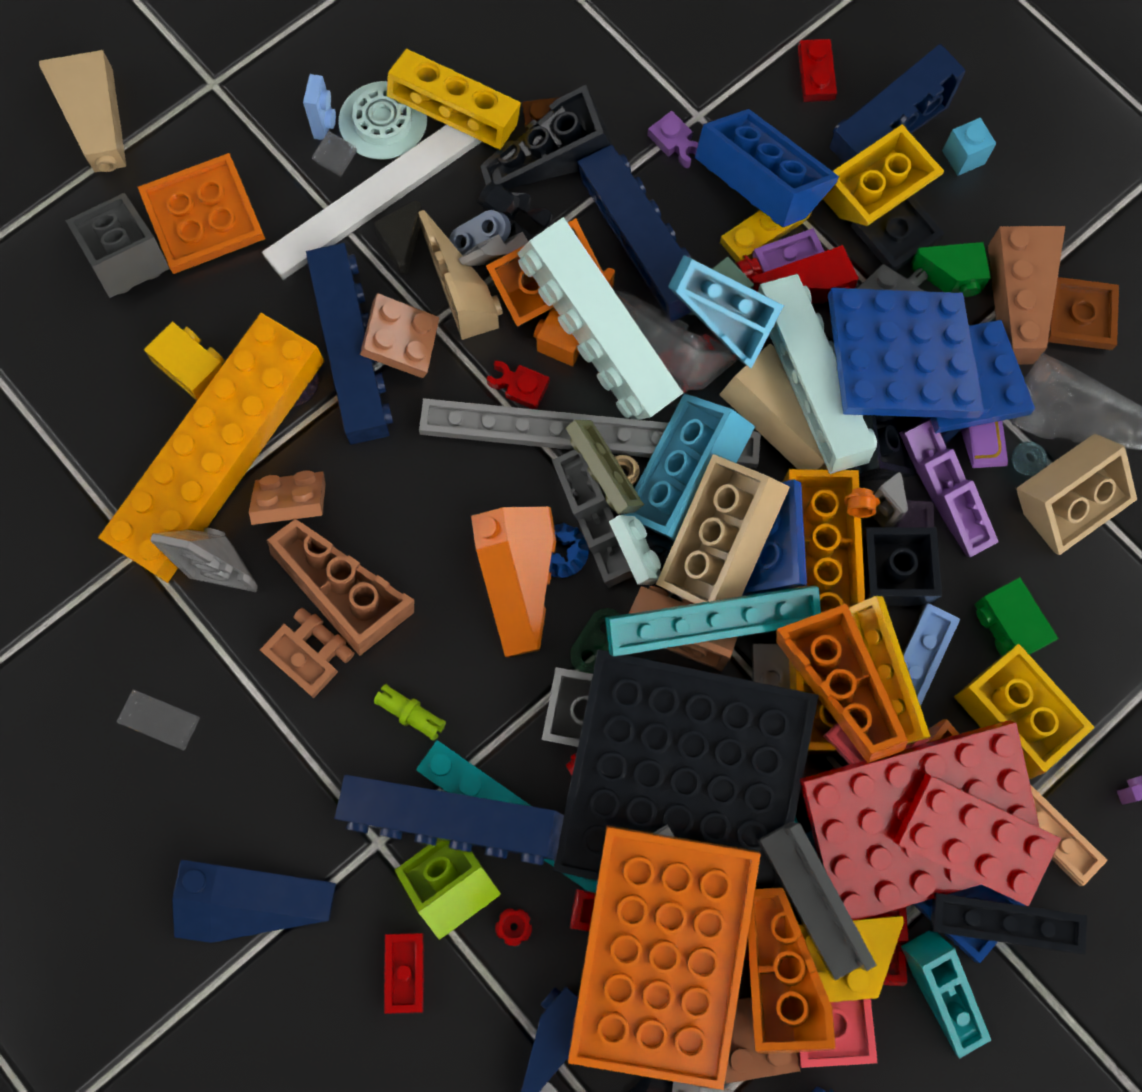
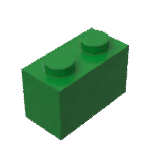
(1015, 619)

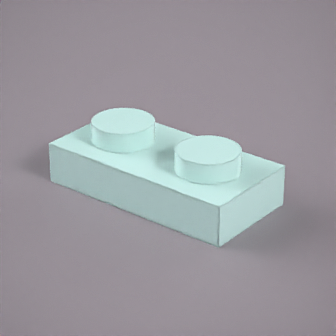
(631, 538)

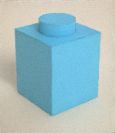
(968, 146)

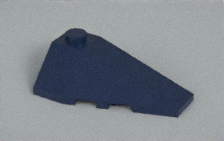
(231, 902)

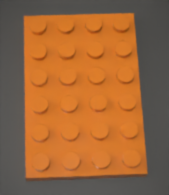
(664, 957)

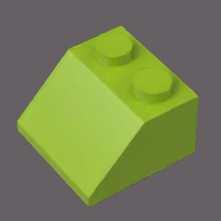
(446, 886)

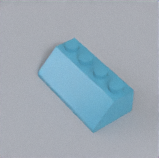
(681, 460)

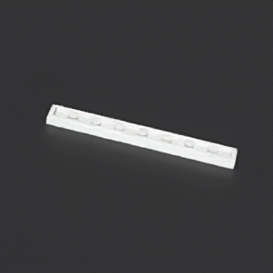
(369, 199)

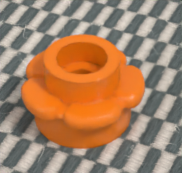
(861, 503)

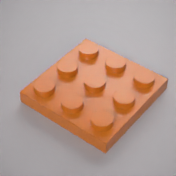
(201, 213)

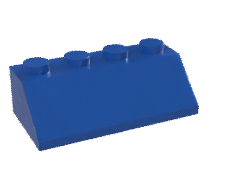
(764, 166)

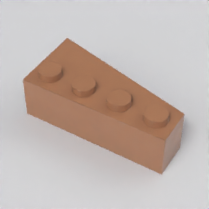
(1024, 284)
(345, 592)

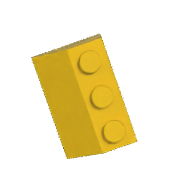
(881, 177)
(1022, 692)

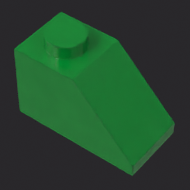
(954, 267)

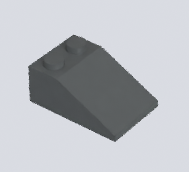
(118, 245)

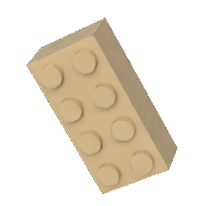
(722, 533)

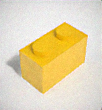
(184, 359)

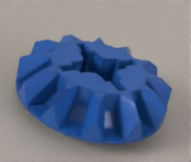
(576, 554)

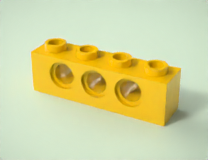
(453, 98)

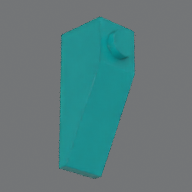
(946, 991)

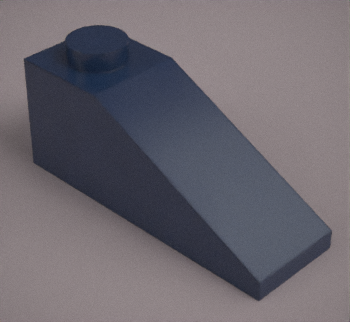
(551, 1039)

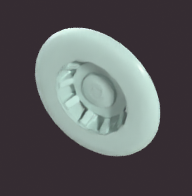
(381, 115)

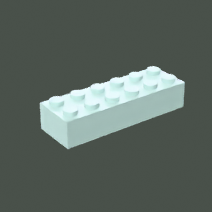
(598, 322)

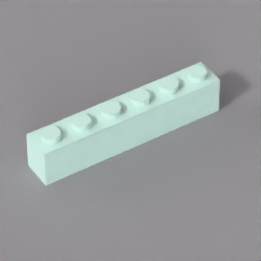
(814, 376)

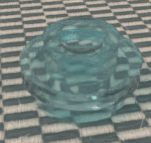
(1025, 466)

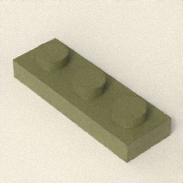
(604, 467)

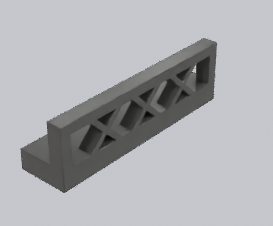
(816, 900)

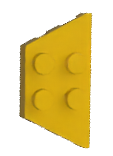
(881, 939)

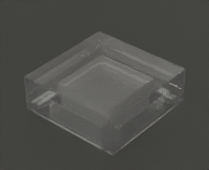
(334, 153)

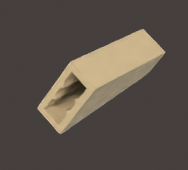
(89, 103)
(769, 403)

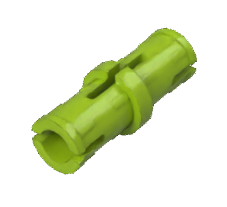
(409, 712)

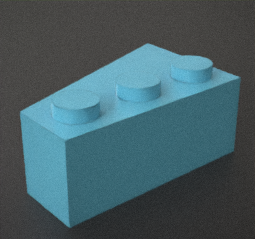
(728, 308)

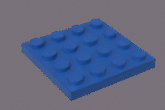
(904, 353)

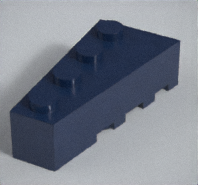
(909, 100)

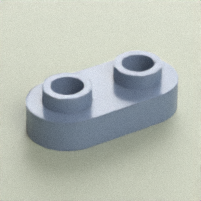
(476, 230)

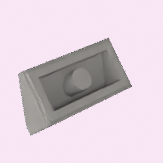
(892, 502)

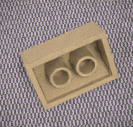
(1078, 492)

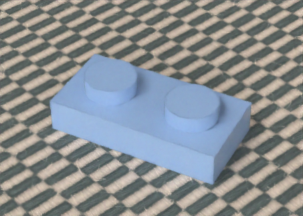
(318, 107)

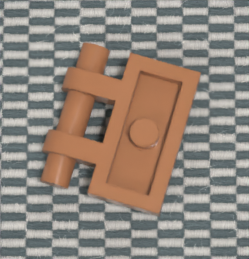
(301, 661)

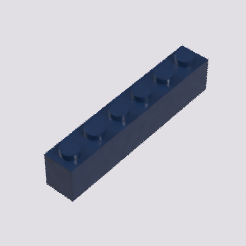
(635, 224)
(344, 332)
(450, 817)

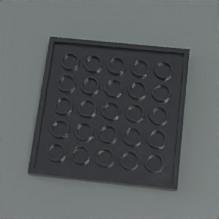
(686, 752)

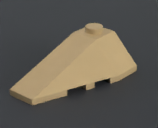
(464, 289)

